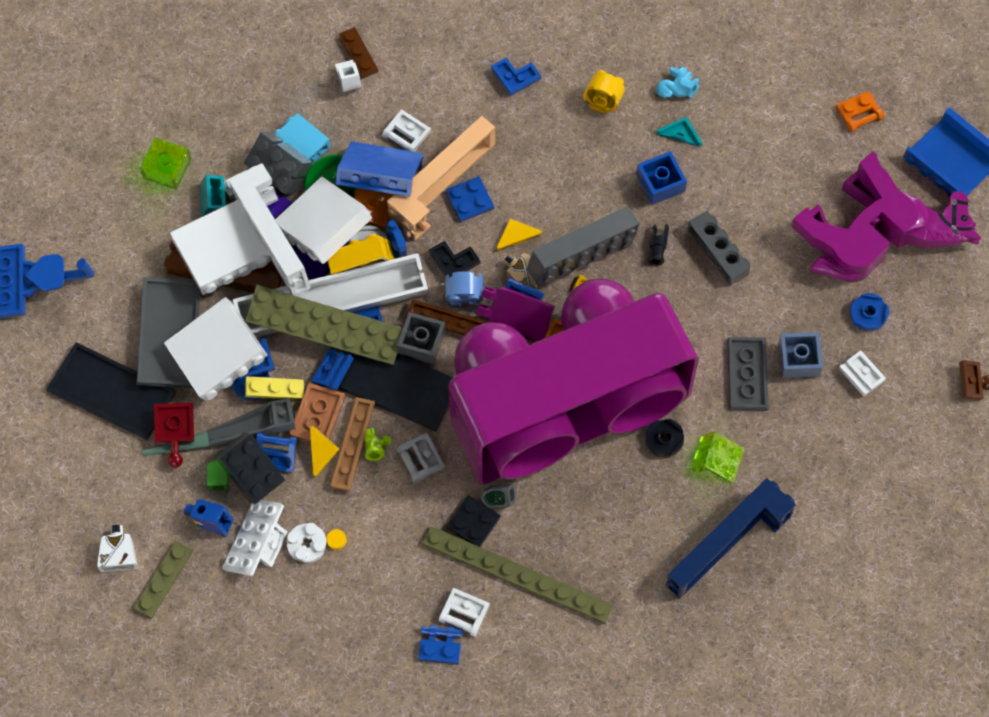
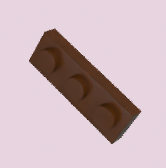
(358, 52)

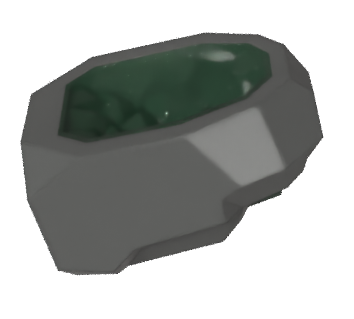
(499, 496)

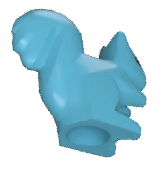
(681, 86)

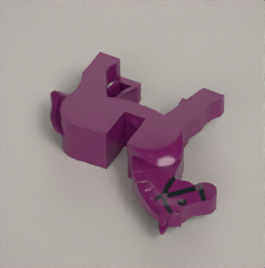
(899, 216)

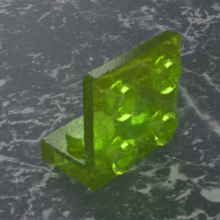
(718, 456)

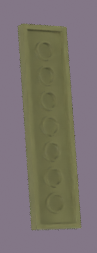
(324, 324)

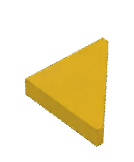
(517, 233)
(322, 450)

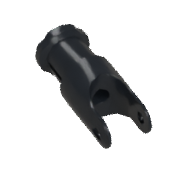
(658, 245)

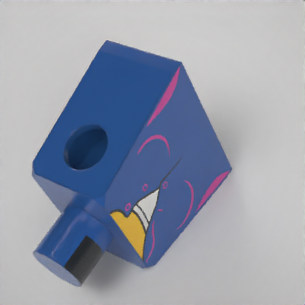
(210, 516)

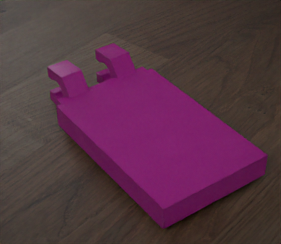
(518, 311)

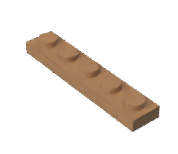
(352, 445)

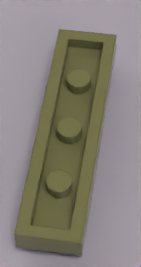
(163, 579)

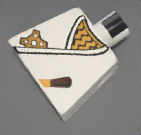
(117, 551)

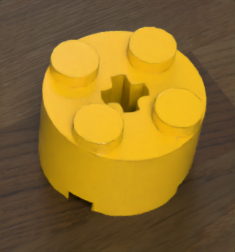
(604, 92)

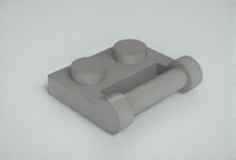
(426, 455)

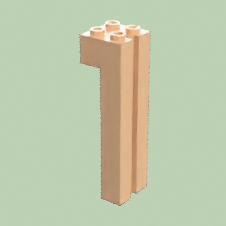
(411, 212)

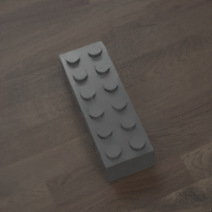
(583, 246)

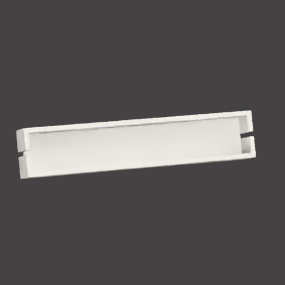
(357, 288)

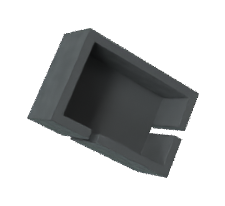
(280, 161)

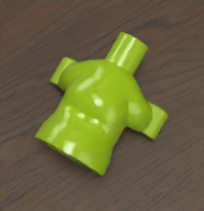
(374, 445)

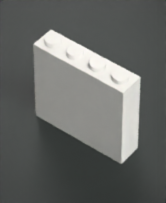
(322, 220)
(220, 247)
(215, 349)

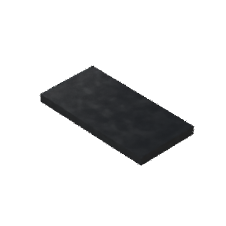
(401, 388)
(108, 390)

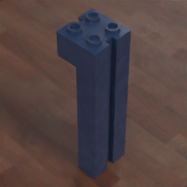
(763, 504)

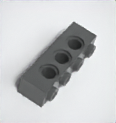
(708, 223)

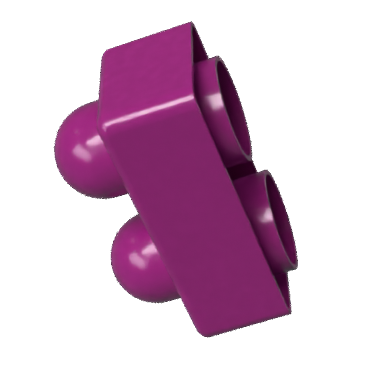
(604, 373)

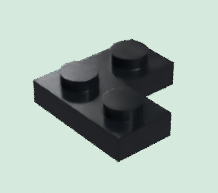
(453, 263)

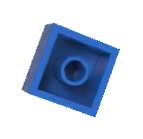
(661, 177)

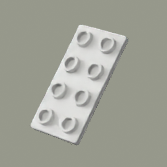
(257, 539)

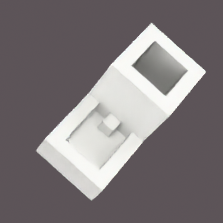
(348, 75)

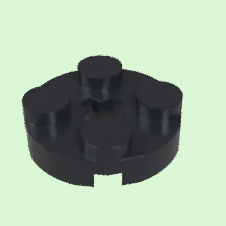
(664, 427)

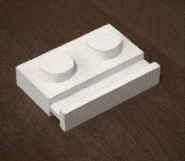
(862, 373)

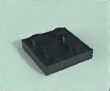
(473, 521)

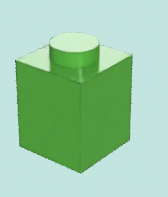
(217, 477)

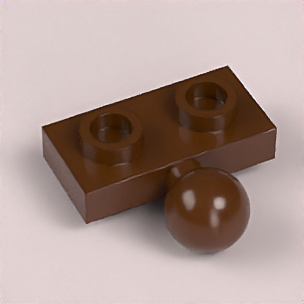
(971, 380)

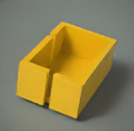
(361, 253)

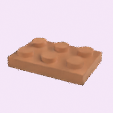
(318, 409)

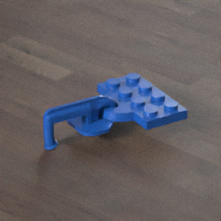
(44, 274)

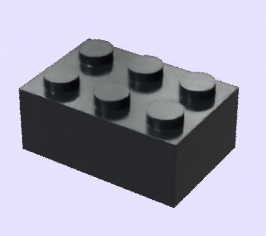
(250, 468)

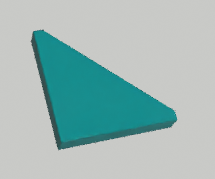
(681, 131)

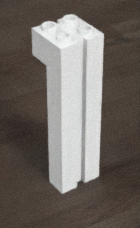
(255, 194)

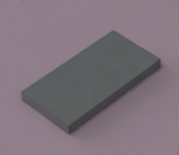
(747, 373)

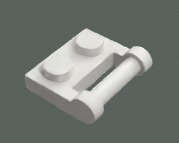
(409, 127)
(467, 606)

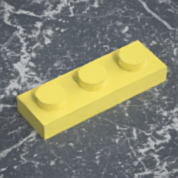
(274, 388)

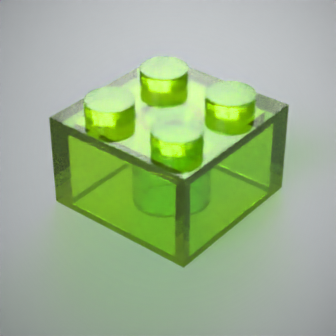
(165, 163)

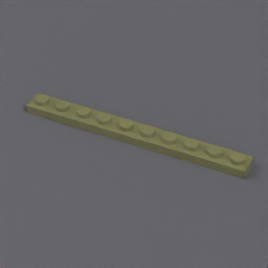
(518, 575)

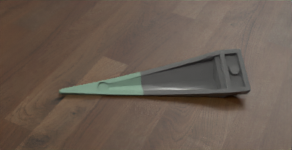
(267, 419)

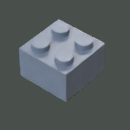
(800, 355)

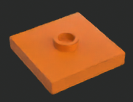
(375, 204)

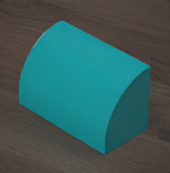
(212, 194)

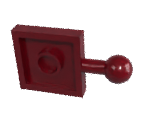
(174, 425)

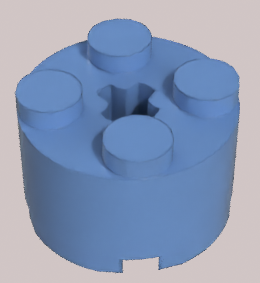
(464, 288)

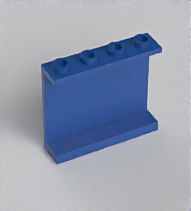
(952, 155)
(379, 168)

